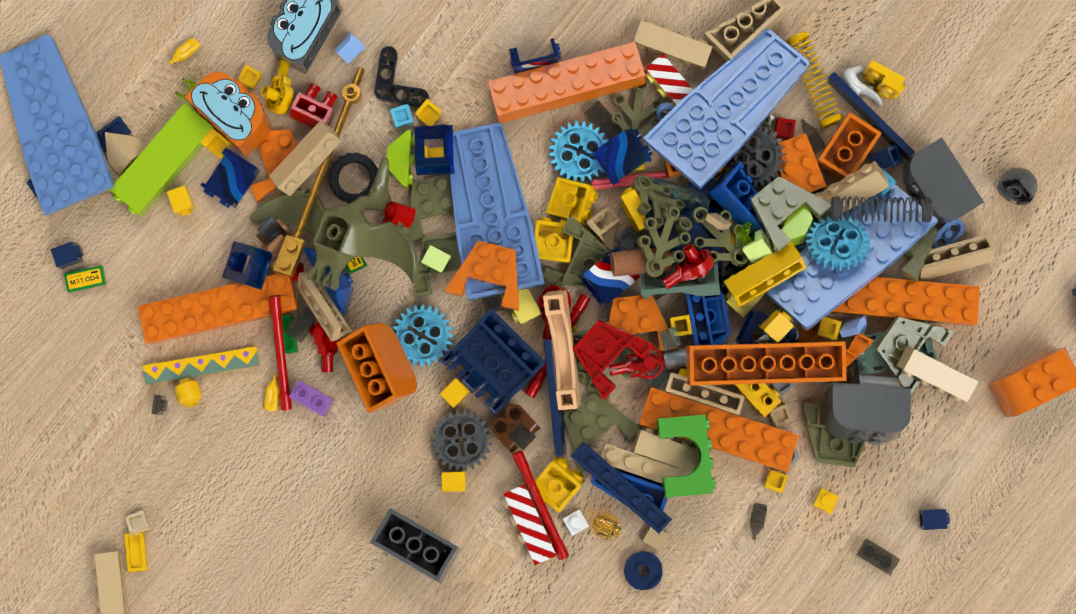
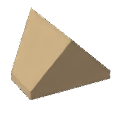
(122, 150)
(604, 226)

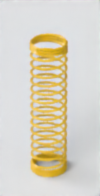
(798, 38)

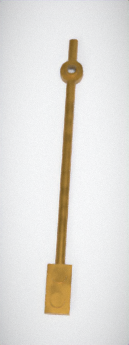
(294, 246)

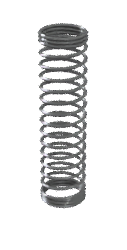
(837, 205)

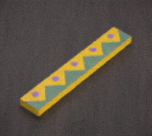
(201, 365)

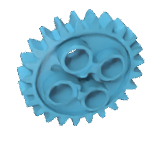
(572, 168)
(854, 248)
(431, 320)

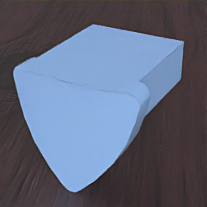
(349, 48)
(853, 326)

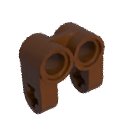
(510, 424)

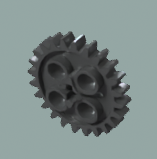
(765, 142)
(443, 442)

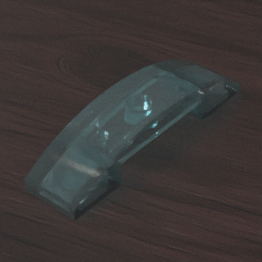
(689, 196)

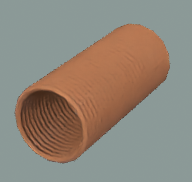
(633, 262)

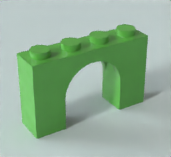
(700, 479)

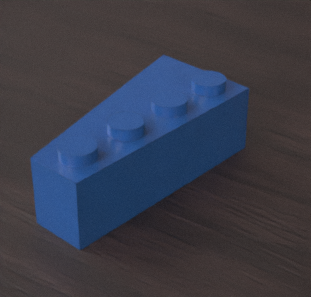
(734, 194)
(650, 488)

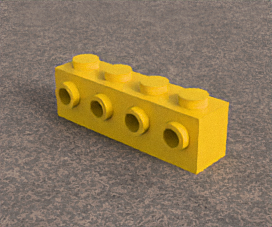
(764, 274)
(759, 397)

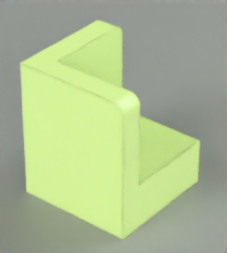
(759, 248)
(436, 259)

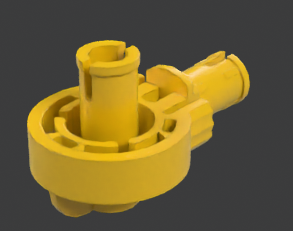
(279, 91)

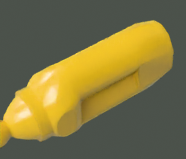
(185, 50)
(271, 398)

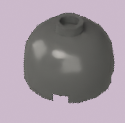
(1018, 185)

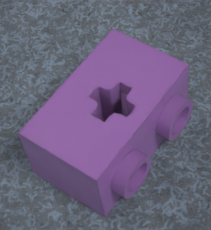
(311, 398)

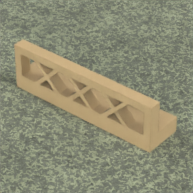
(323, 308)

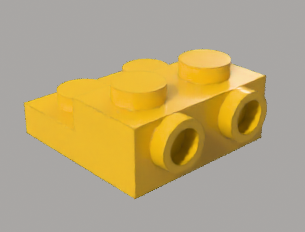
(888, 82)
(572, 199)
(630, 201)
(552, 242)
(559, 483)

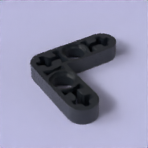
(388, 83)

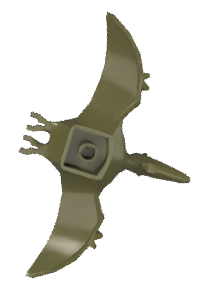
(344, 232)

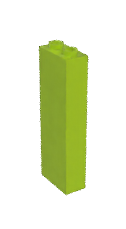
(161, 161)

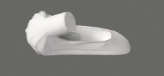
(850, 78)

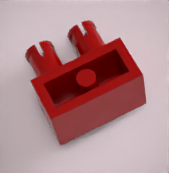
(309, 111)

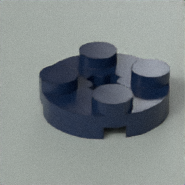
(654, 570)

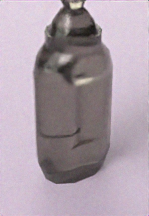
(813, 136)
(757, 518)

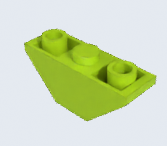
(401, 158)
(798, 225)

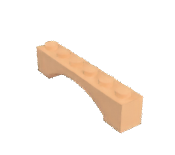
(559, 320)

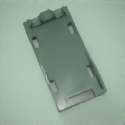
(702, 286)
(871, 358)

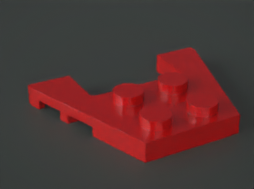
(602, 346)

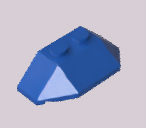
(344, 292)
(708, 319)

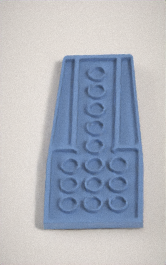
(727, 108)
(53, 127)
(491, 205)
(819, 290)

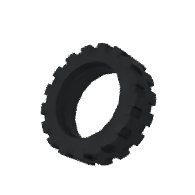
(340, 164)

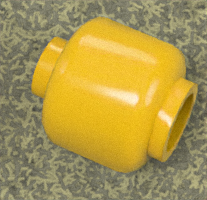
(188, 392)

